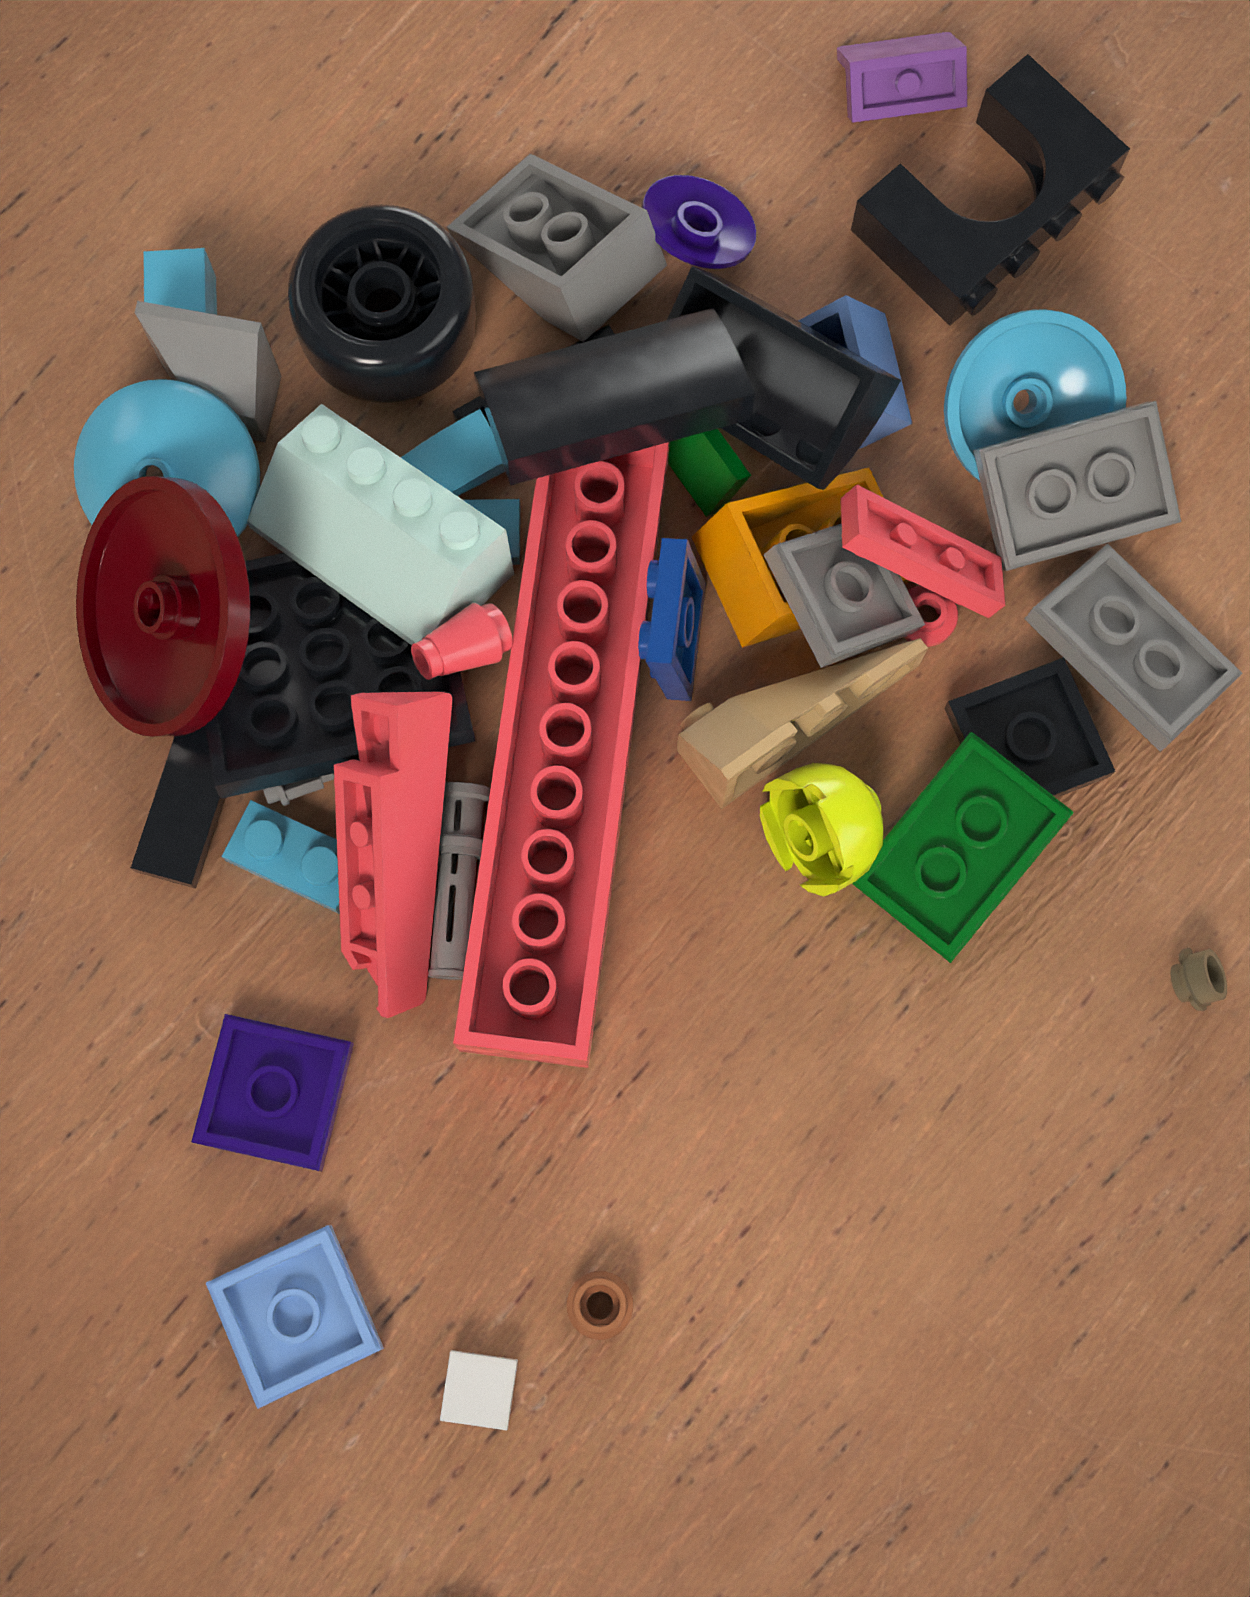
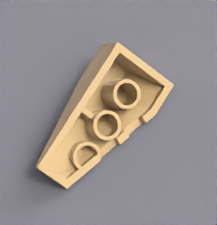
(768, 726)

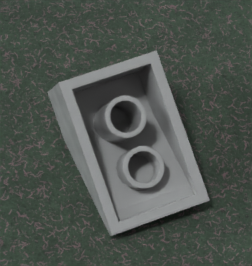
(561, 244)

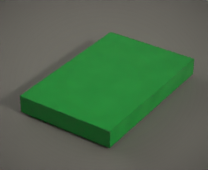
(962, 846)

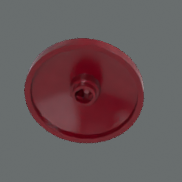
(162, 606)

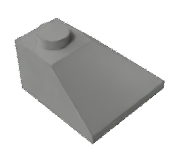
(219, 355)

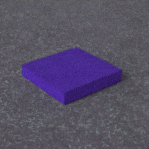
(273, 1092)

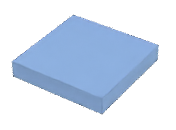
(294, 1316)

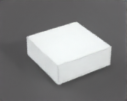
(479, 1390)

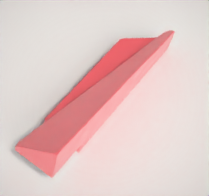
(391, 839)

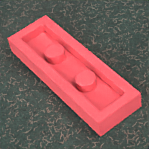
(921, 551)

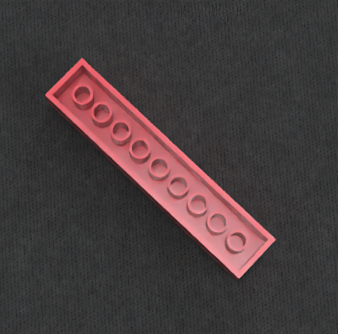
(562, 763)

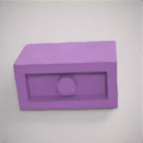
(904, 76)

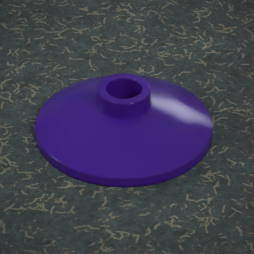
(700, 221)

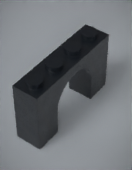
(961, 260)

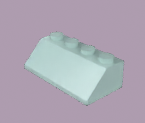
(377, 527)

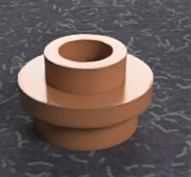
(595, 1327)

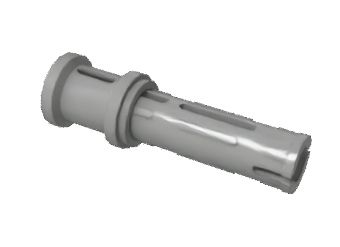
(466, 847)

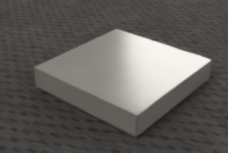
(839, 597)

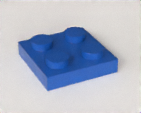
(673, 634)

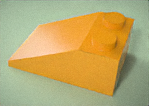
(745, 529)

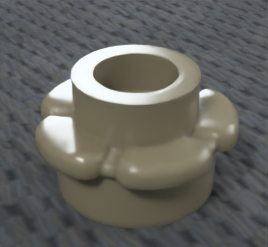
(1199, 978)

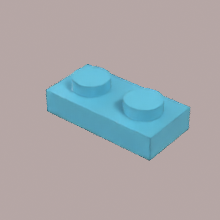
(286, 854)

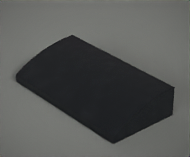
(810, 392)
(615, 395)

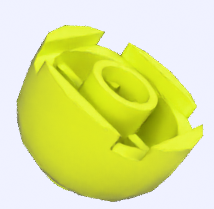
(823, 824)

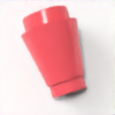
(464, 642)

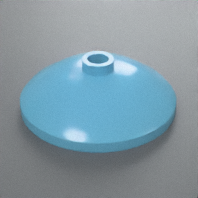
(1050, 355)
(181, 433)

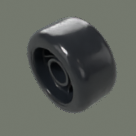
(376, 263)

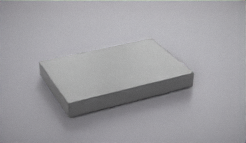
(1077, 485)
(1133, 646)

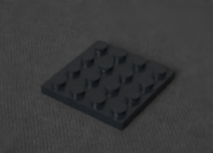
(297, 679)

